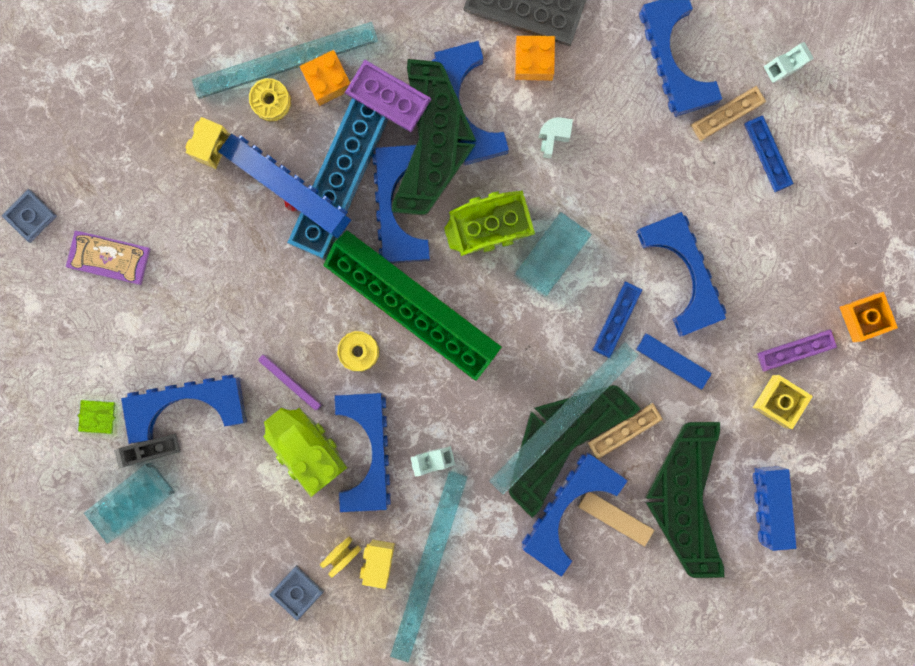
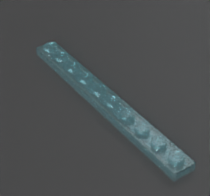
(283, 60)
(563, 418)
(428, 566)

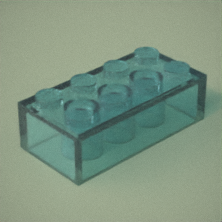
(552, 254)
(129, 502)

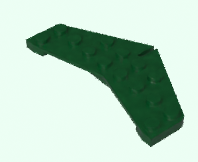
(437, 150)
(605, 412)
(682, 511)

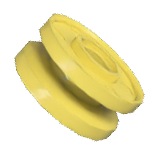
(261, 91)
(346, 351)
(340, 556)

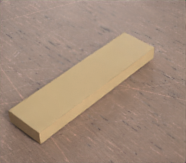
(728, 113)
(624, 431)
(616, 518)

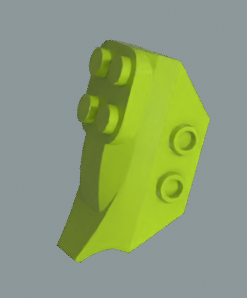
(489, 222)
(303, 449)

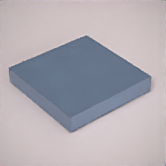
(29, 215)
(296, 593)

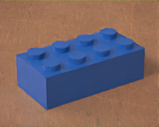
(774, 508)

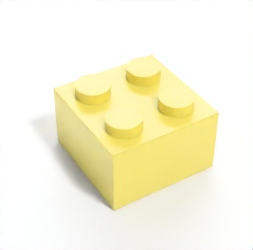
(206, 142)
(782, 401)
(378, 563)

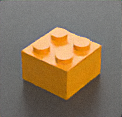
(534, 58)
(325, 77)
(868, 317)

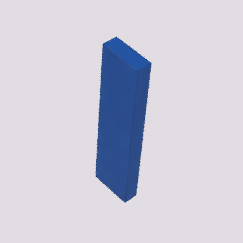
(768, 153)
(617, 319)
(673, 361)

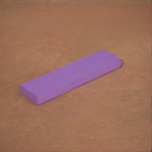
(797, 350)
(290, 382)

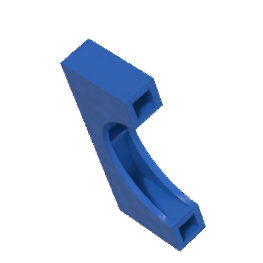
(458, 63)
(683, 92)
(675, 236)
(396, 244)
(143, 409)
(372, 491)
(544, 540)

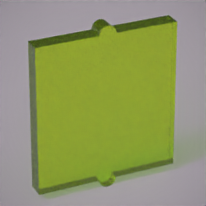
(96, 416)

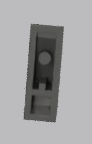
(147, 450)

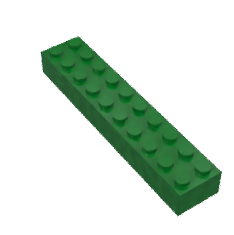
(411, 305)

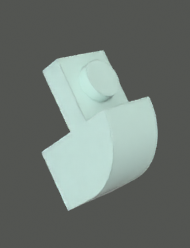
(788, 63)
(554, 129)
(432, 461)

